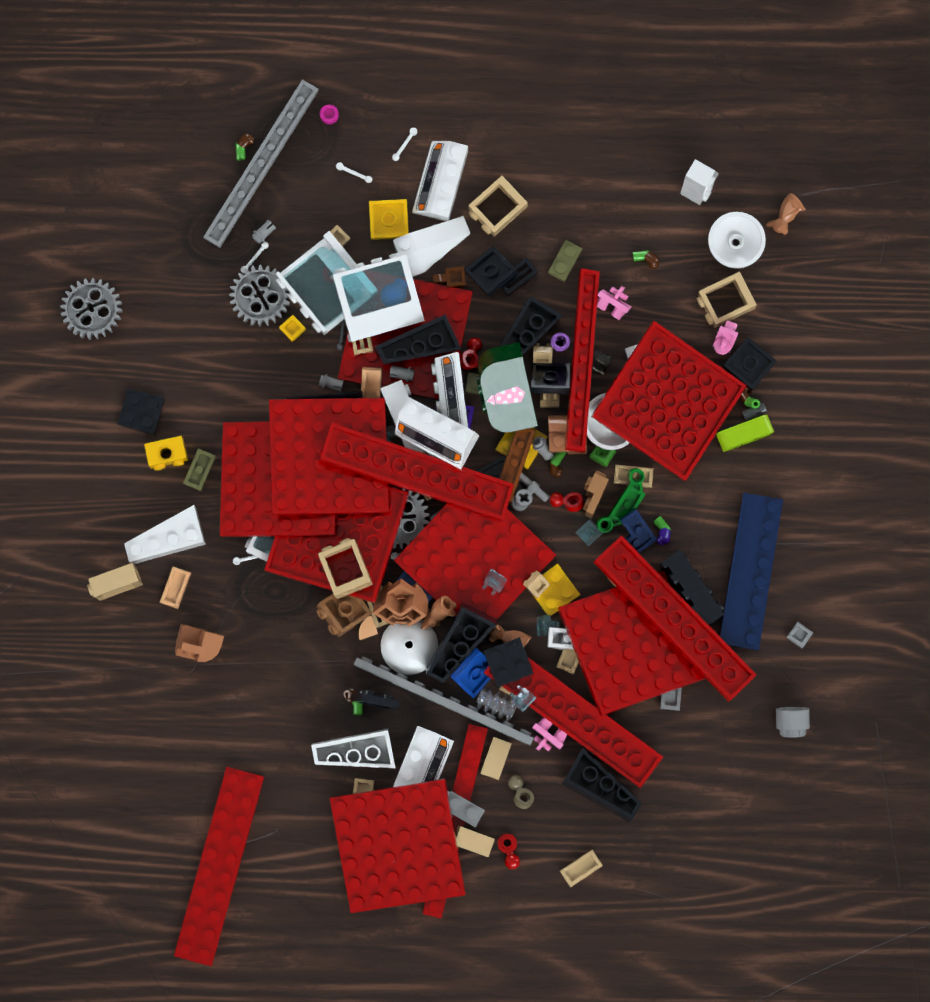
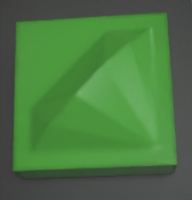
(602, 455)

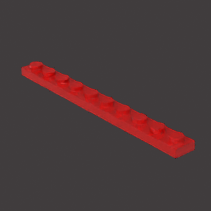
(582, 360)
(463, 787)

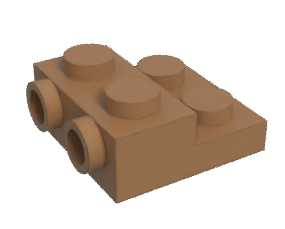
(595, 488)
(342, 613)

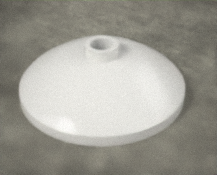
(737, 227)
(600, 434)
(408, 660)

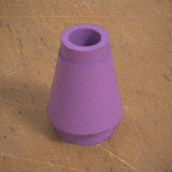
(560, 338)

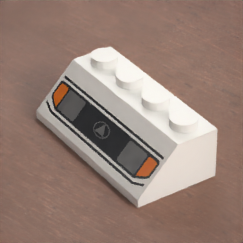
(440, 180)
(449, 388)
(435, 433)
(424, 758)

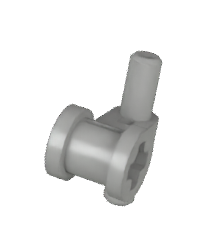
(526, 494)

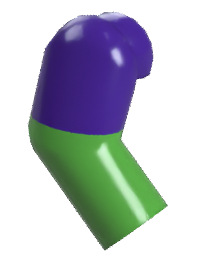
(665, 531)

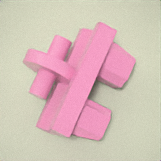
(620, 306)
(725, 338)
(542, 728)

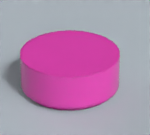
(329, 114)

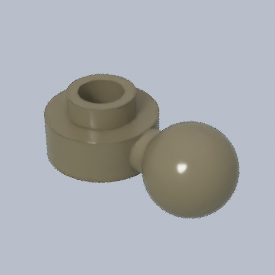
(516, 783)

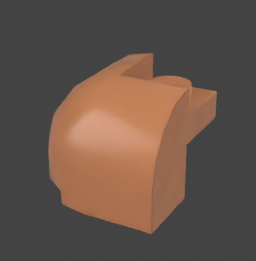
(557, 434)
(401, 603)
(197, 643)

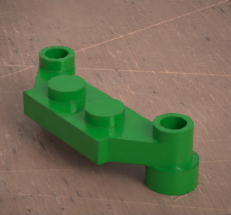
(627, 501)

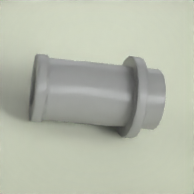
(263, 232)
(402, 373)
(331, 383)
(539, 444)

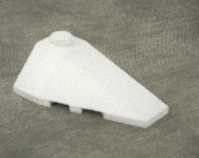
(431, 243)

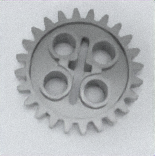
(245, 303)
(98, 323)
(404, 536)

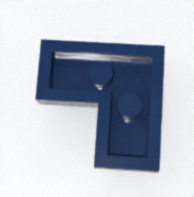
(639, 533)

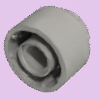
(792, 721)

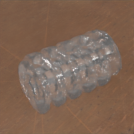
(496, 703)

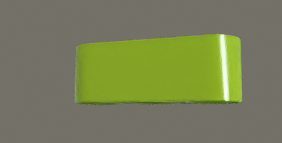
(745, 433)

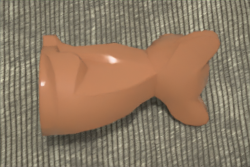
(788, 211)
(440, 610)
(499, 633)

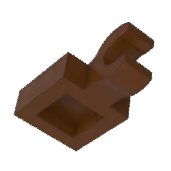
(453, 277)

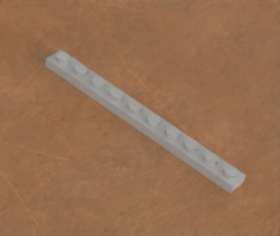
(261, 163)
(451, 703)

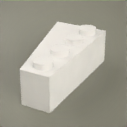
(698, 182)
(395, 398)
(168, 537)
(363, 750)

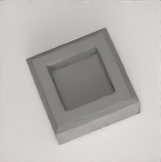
(799, 635)

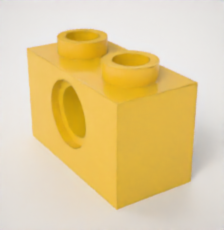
(155, 449)

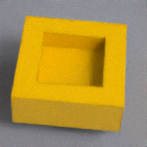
(292, 328)

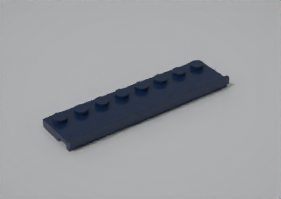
(751, 571)

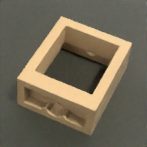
(511, 193)
(743, 291)
(114, 582)
(351, 586)

